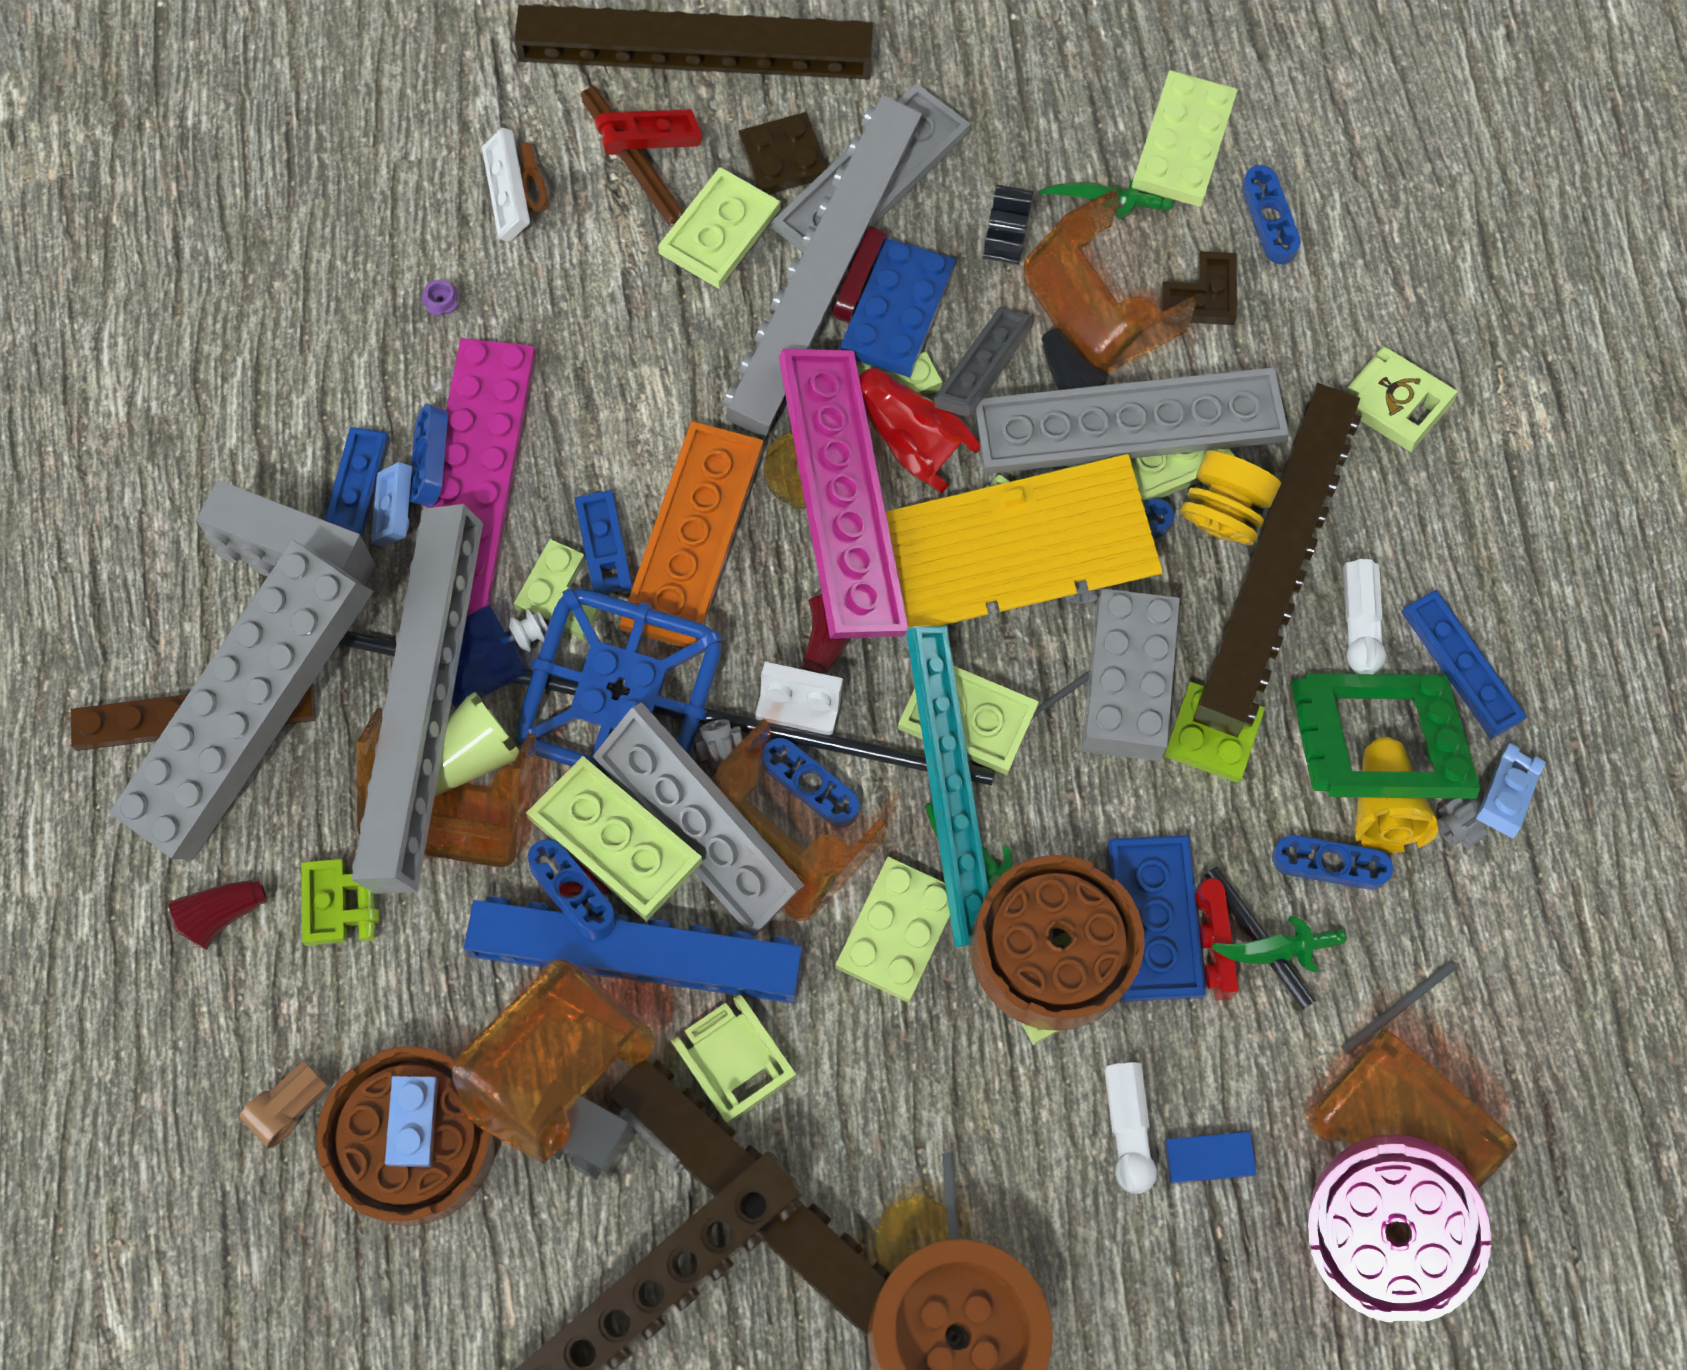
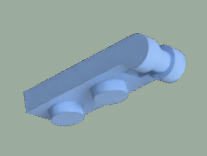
(1510, 790)

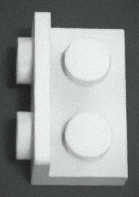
(799, 698)

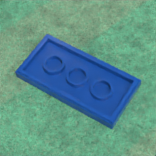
(1161, 884)

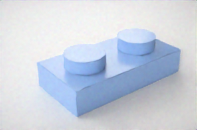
(391, 504)
(411, 1121)

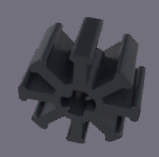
(1008, 224)

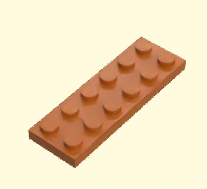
(695, 527)

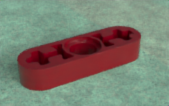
(859, 274)

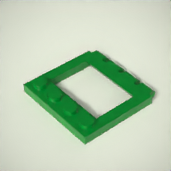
(1438, 720)

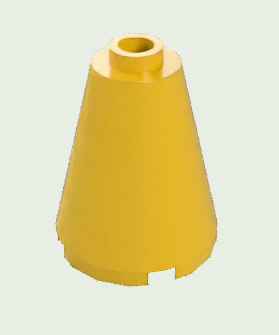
(1392, 822)

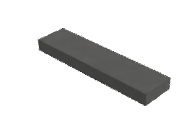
(983, 362)

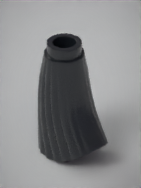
(1067, 364)

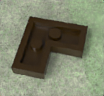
(1213, 292)

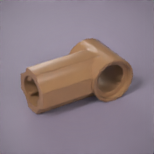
(276, 1112)

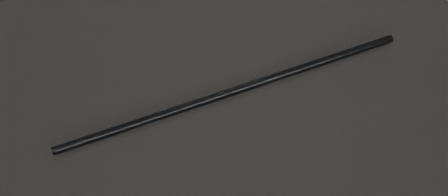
(746, 724)

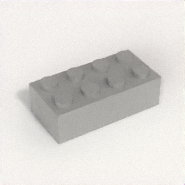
(260, 530)
(1130, 675)

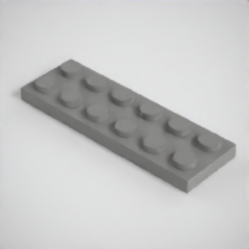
(935, 137)
(676, 791)

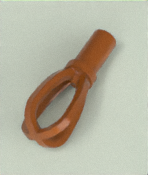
(530, 170)

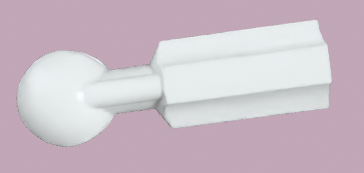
(1363, 616)
(1130, 1122)

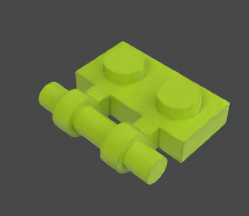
(325, 908)

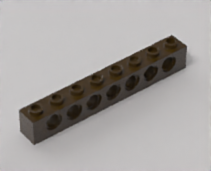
(695, 1235)

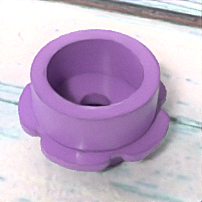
(436, 290)

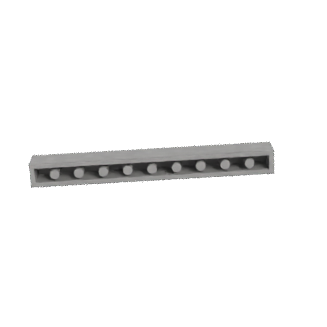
(824, 263)
(418, 702)

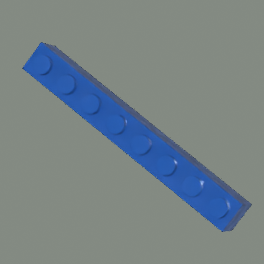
(637, 951)

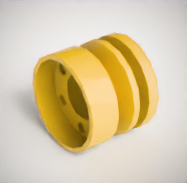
(1232, 491)

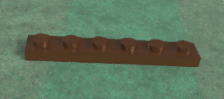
(146, 720)

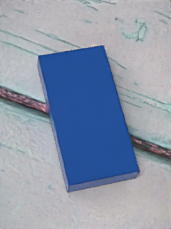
(1210, 1157)

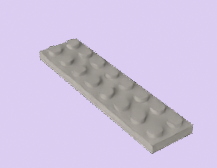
(1130, 420)

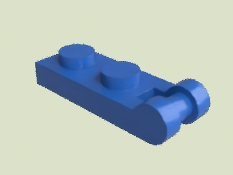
(603, 542)

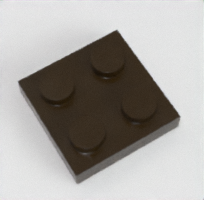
(782, 153)

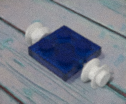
(489, 654)

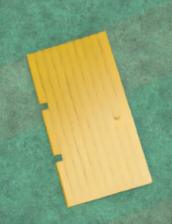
(1022, 542)

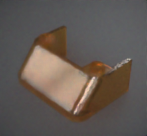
(1081, 303)
(469, 820)
(825, 862)

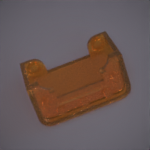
(545, 1057)
(1397, 1092)

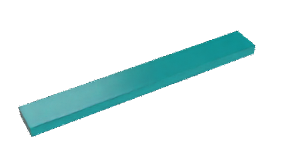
(948, 777)

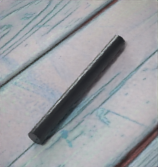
(1256, 932)

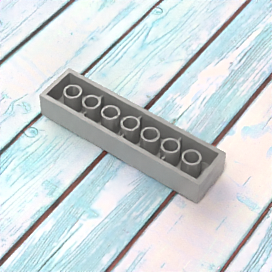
(240, 702)

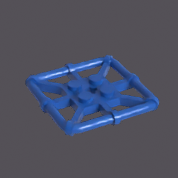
(608, 664)

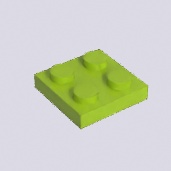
(1207, 747)

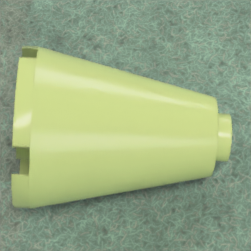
(473, 745)

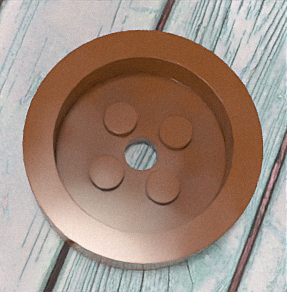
(1032, 976)
(355, 1140)
(967, 1287)

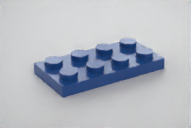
(898, 307)

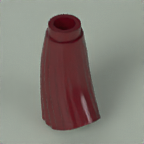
(821, 650)
(209, 911)

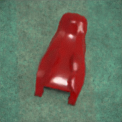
(913, 427)

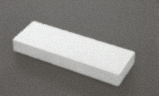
(505, 184)

